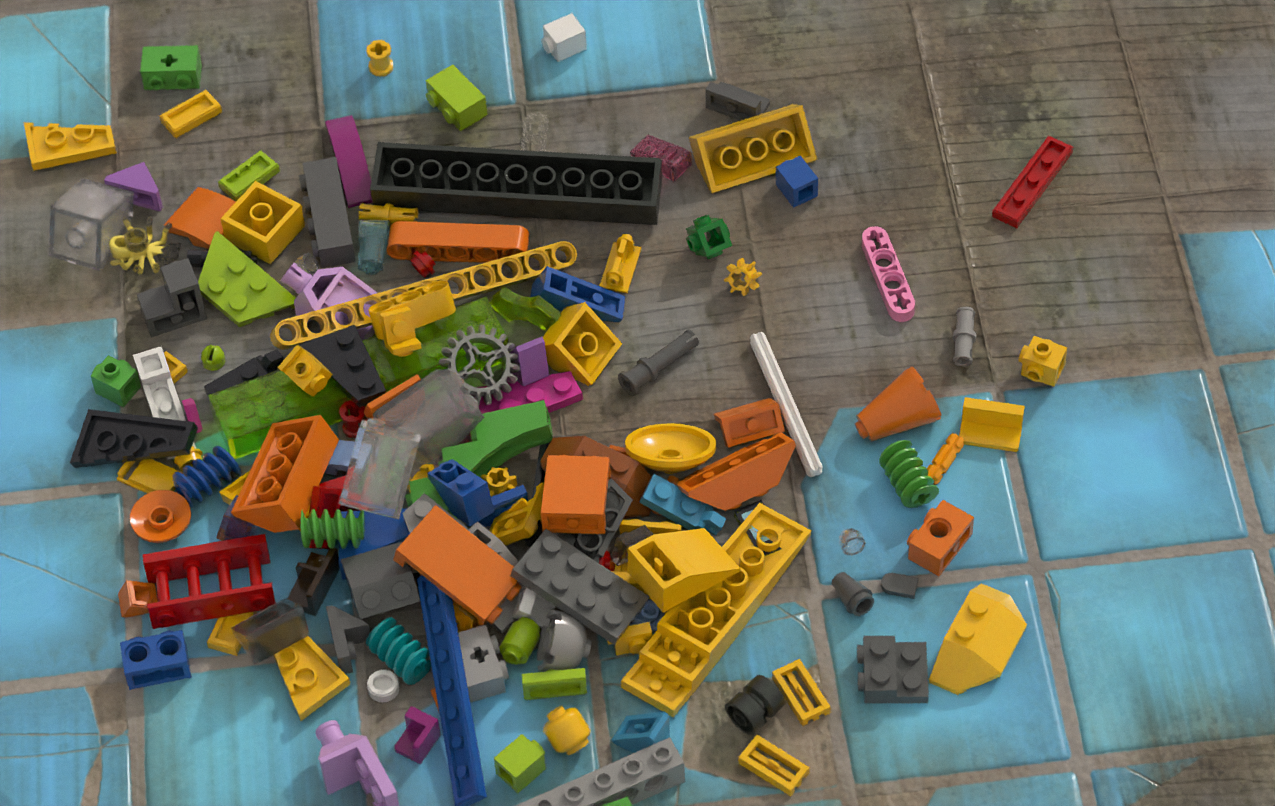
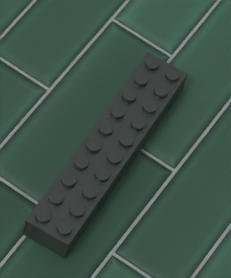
(518, 183)

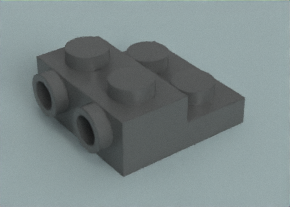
(892, 670)

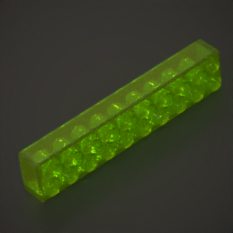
(250, 408)

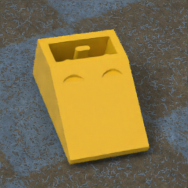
(678, 565)

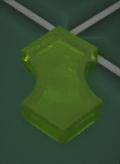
(529, 309)

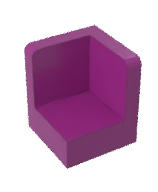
(420, 735)

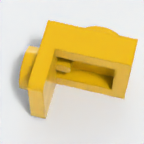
(633, 639)

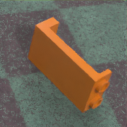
(459, 565)

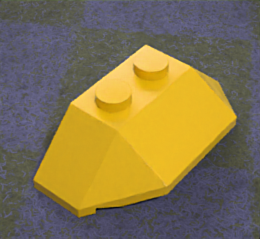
(978, 641)

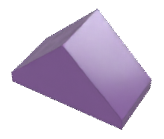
(137, 180)
(531, 360)

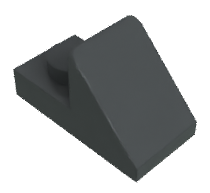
(346, 632)

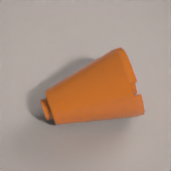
(898, 408)

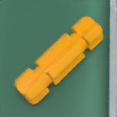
(945, 457)

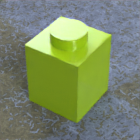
(520, 762)

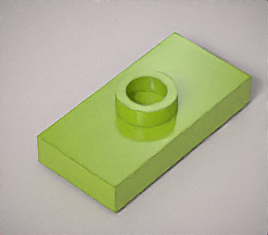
(257, 168)
(554, 683)

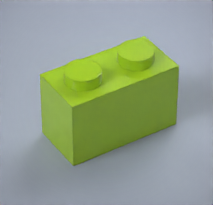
(456, 98)

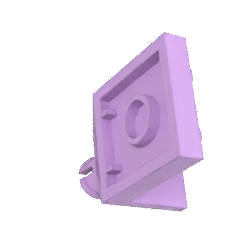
(327, 289)
(353, 760)

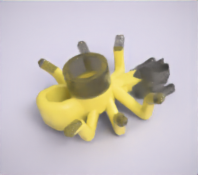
(137, 246)

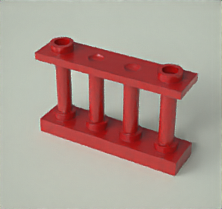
(202, 560)

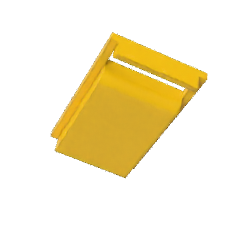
(148, 476)

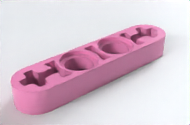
(890, 273)

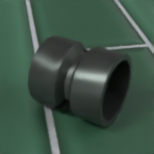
(758, 700)

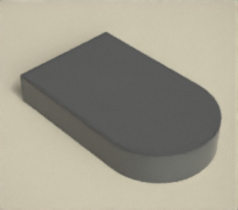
(899, 585)

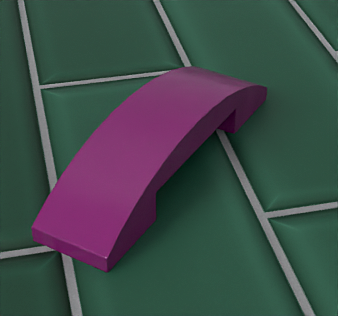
(350, 160)

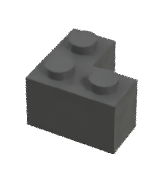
(174, 303)

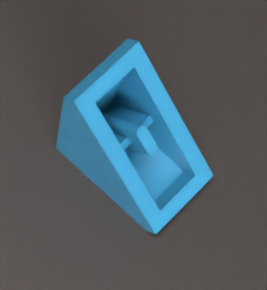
(642, 731)

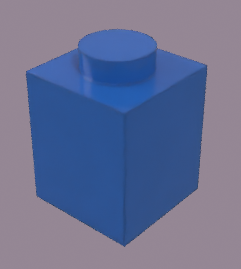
(796, 181)

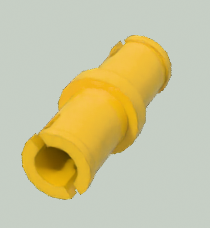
(387, 212)

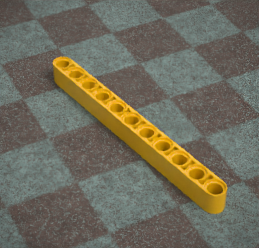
(463, 278)

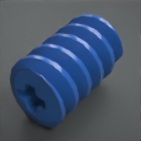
(205, 474)

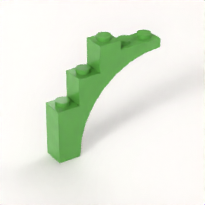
(494, 441)

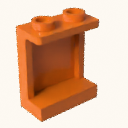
(575, 494)

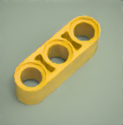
(427, 304)

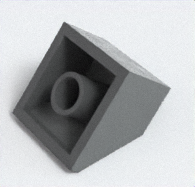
(379, 582)

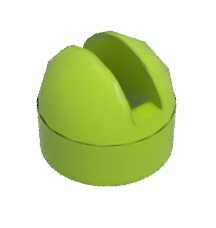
(218, 359)

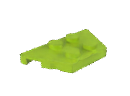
(240, 285)

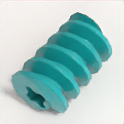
(399, 651)

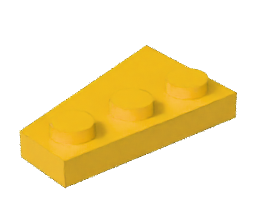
(66, 145)
(309, 676)

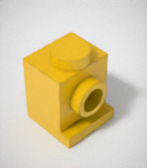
(305, 370)

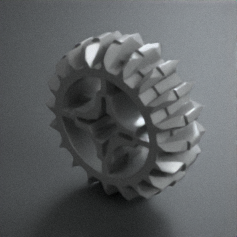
(472, 353)

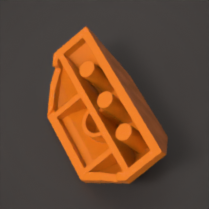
(741, 474)

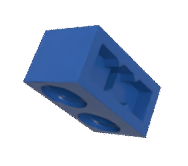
(156, 666)

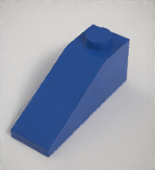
(566, 290)

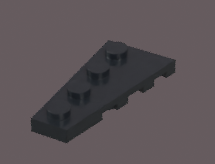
(128, 437)

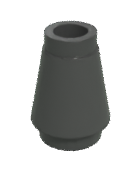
(854, 595)

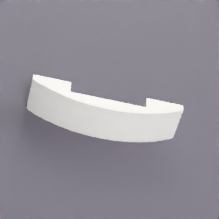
(158, 385)

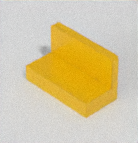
(991, 424)

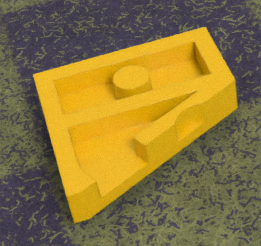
(519, 520)

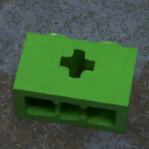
(171, 67)

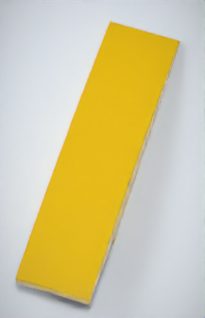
(702, 628)

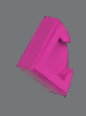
(191, 412)

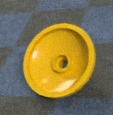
(670, 447)

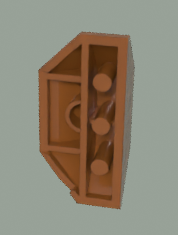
(624, 470)

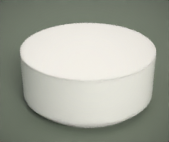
(383, 686)

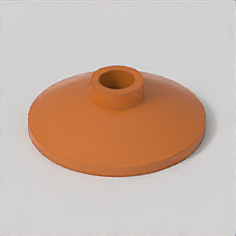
(157, 507)

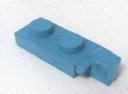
(675, 505)

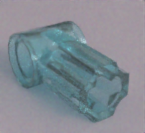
(372, 240)

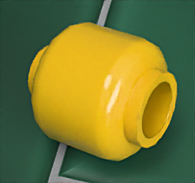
(566, 730)

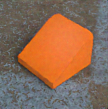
(135, 597)

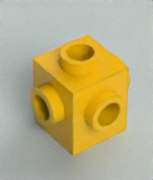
(1043, 361)

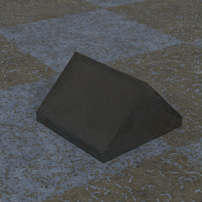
(271, 630)

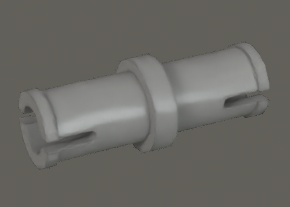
(964, 336)

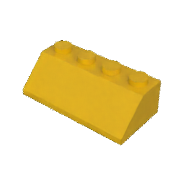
(752, 147)

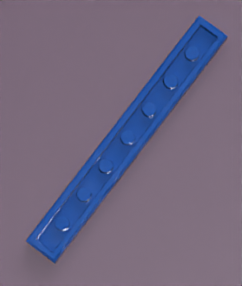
(452, 694)

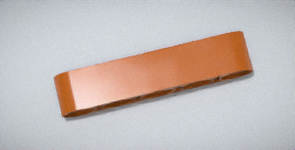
(456, 241)

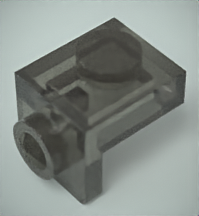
(626, 540)

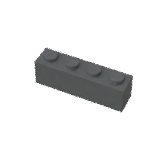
(328, 212)

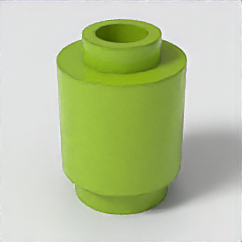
(520, 641)

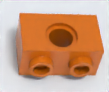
(935, 552)

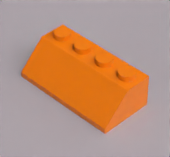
(285, 473)

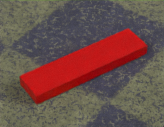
(1032, 182)

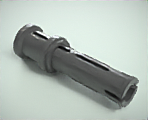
(648, 368)

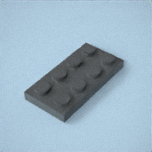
(579, 586)

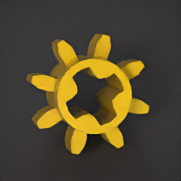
(735, 275)
(499, 480)

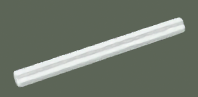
(786, 404)

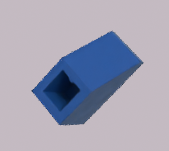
(462, 491)

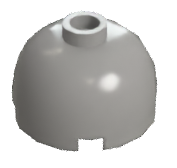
(562, 642)

